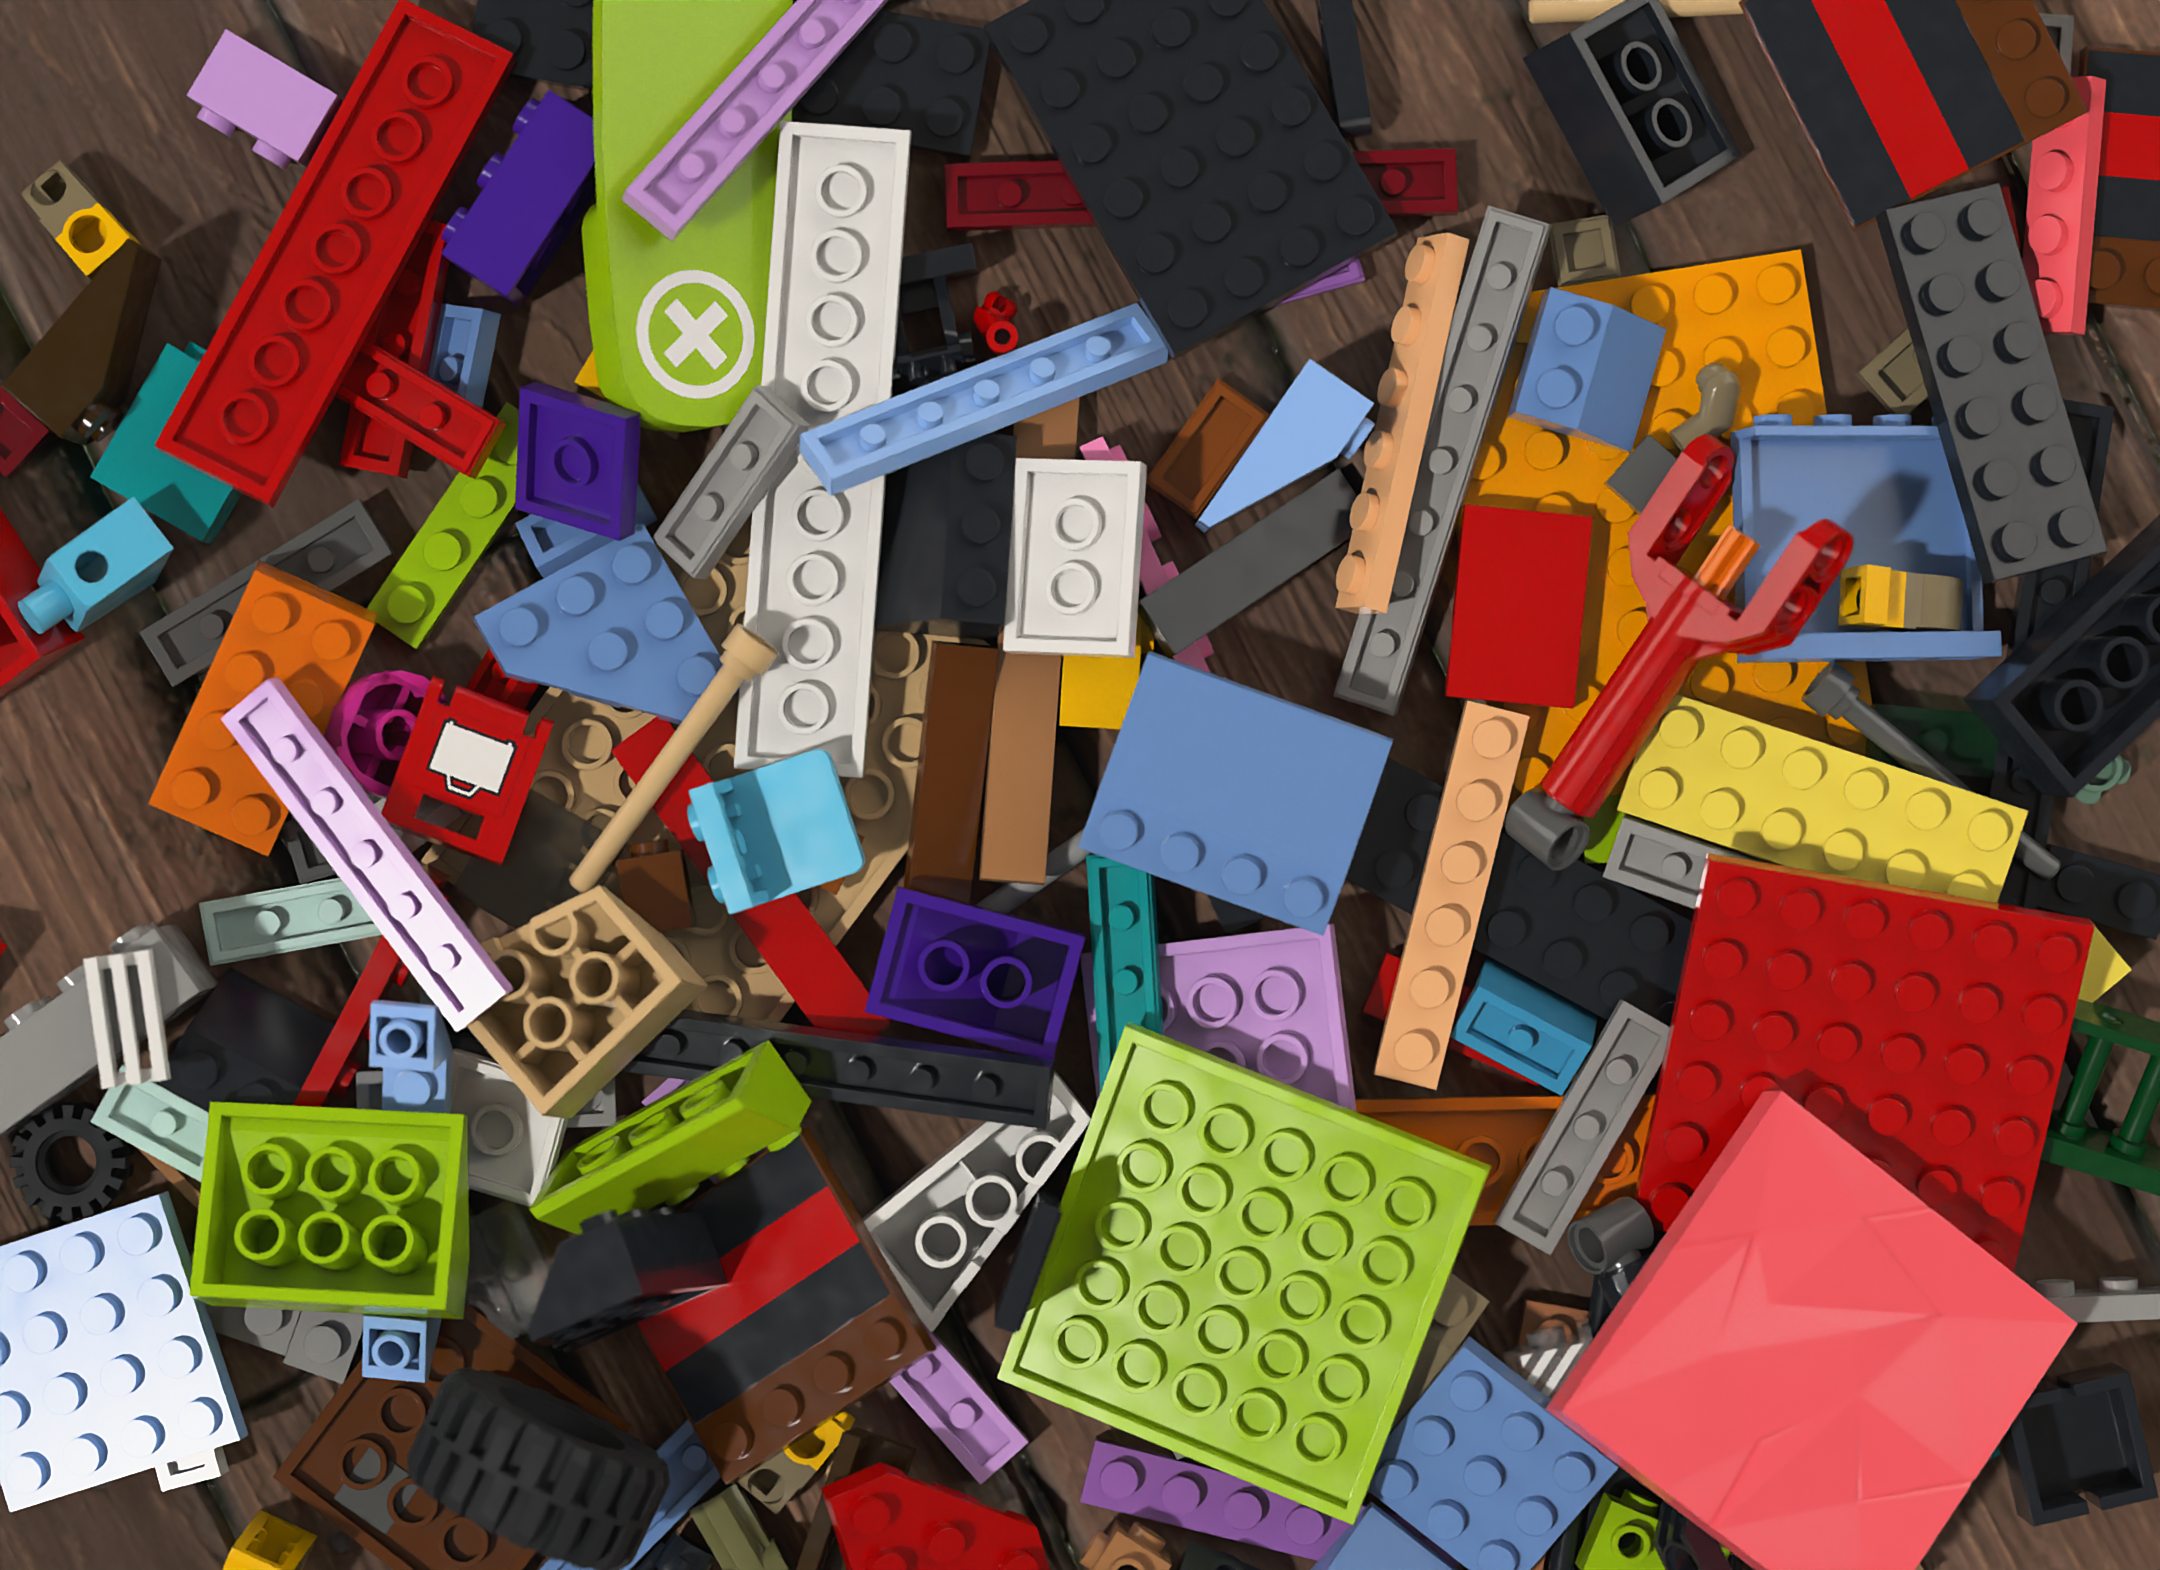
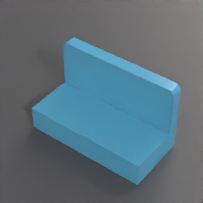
(1525, 1026)

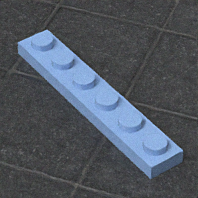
(982, 399)

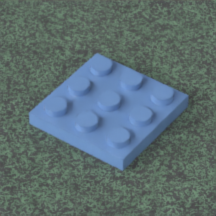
(1487, 1465)

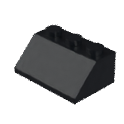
(1632, 108)
(948, 542)

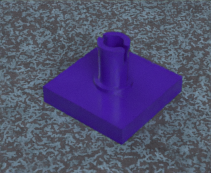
(577, 460)

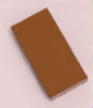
(1206, 448)

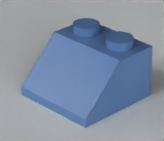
(1587, 370)

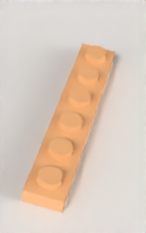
(1402, 423)
(1450, 895)

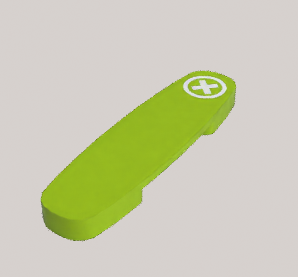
(687, 317)

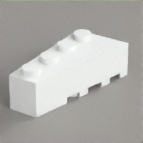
(966, 1200)

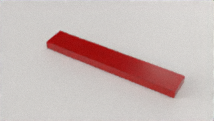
(779, 929)

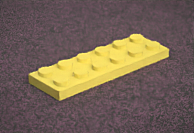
(1817, 805)

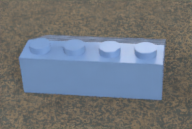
(1236, 793)

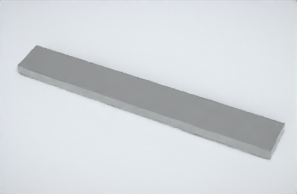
(1464, 401)

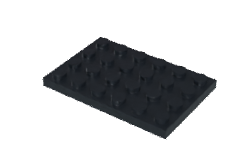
(1193, 152)

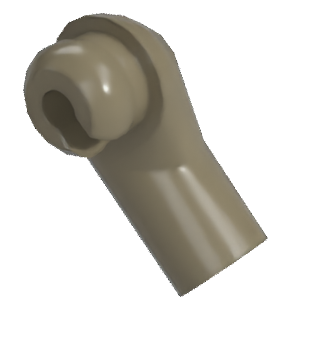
(1717, 405)

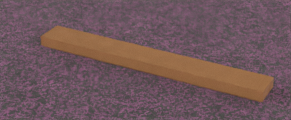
(1025, 712)

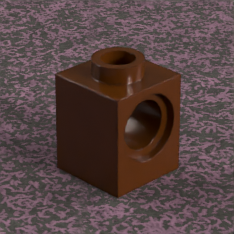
(657, 885)

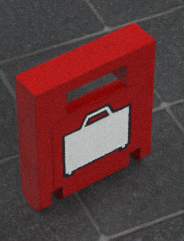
(471, 760)

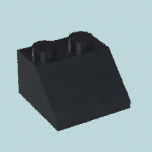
(246, 1046)

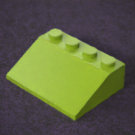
(333, 1211)

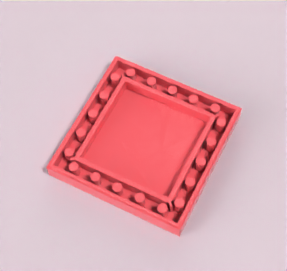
(1811, 1356)

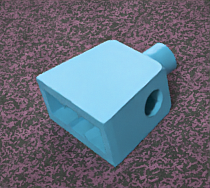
(98, 570)

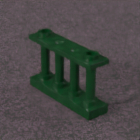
(2124, 1153)

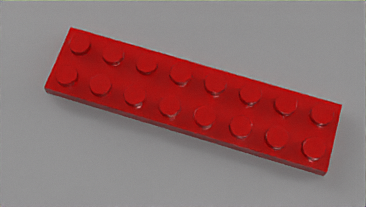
(336, 253)

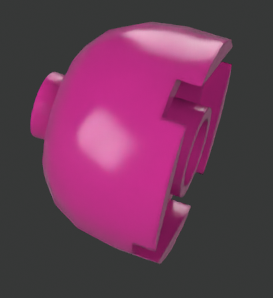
(374, 725)

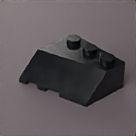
(623, 1274)

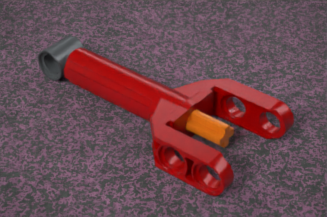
(1684, 624)

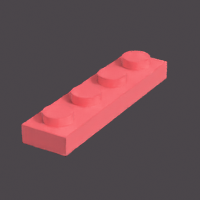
(2063, 214)

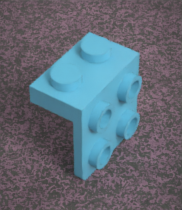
(776, 830)

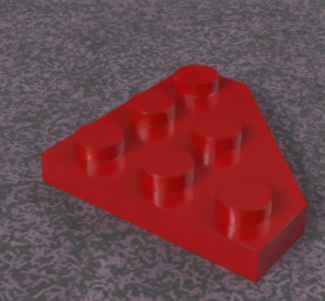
(910, 1525)

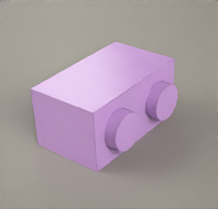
(264, 99)

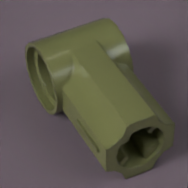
(737, 1533)

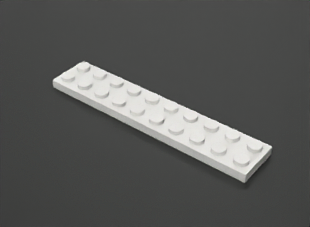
(825, 358)

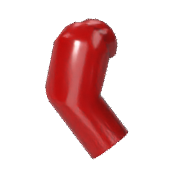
(994, 323)

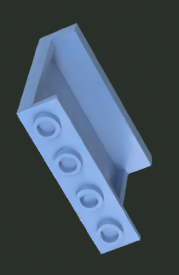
(1890, 494)

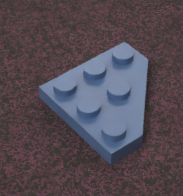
(607, 632)

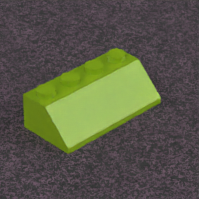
(677, 1141)

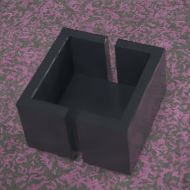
(2078, 1439)

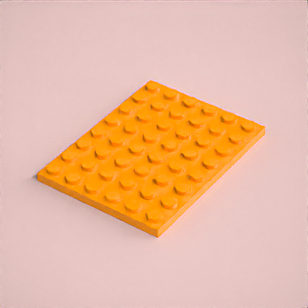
(1729, 312)

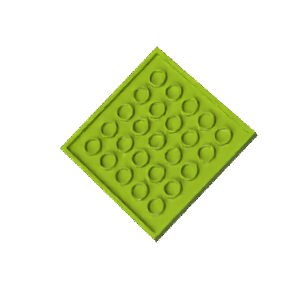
(1243, 1272)

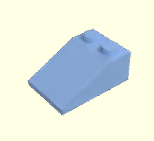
(1302, 435)

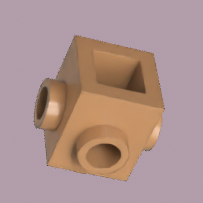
(1126, 1546)

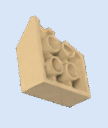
(583, 1000)

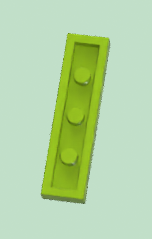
(450, 542)

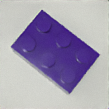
(526, 200)

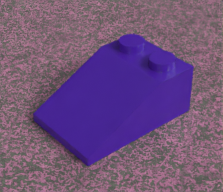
(975, 973)

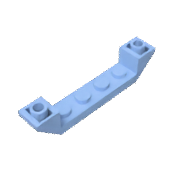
(417, 1077)

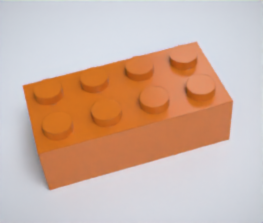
(280, 632)

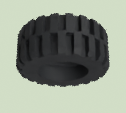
(537, 1470)

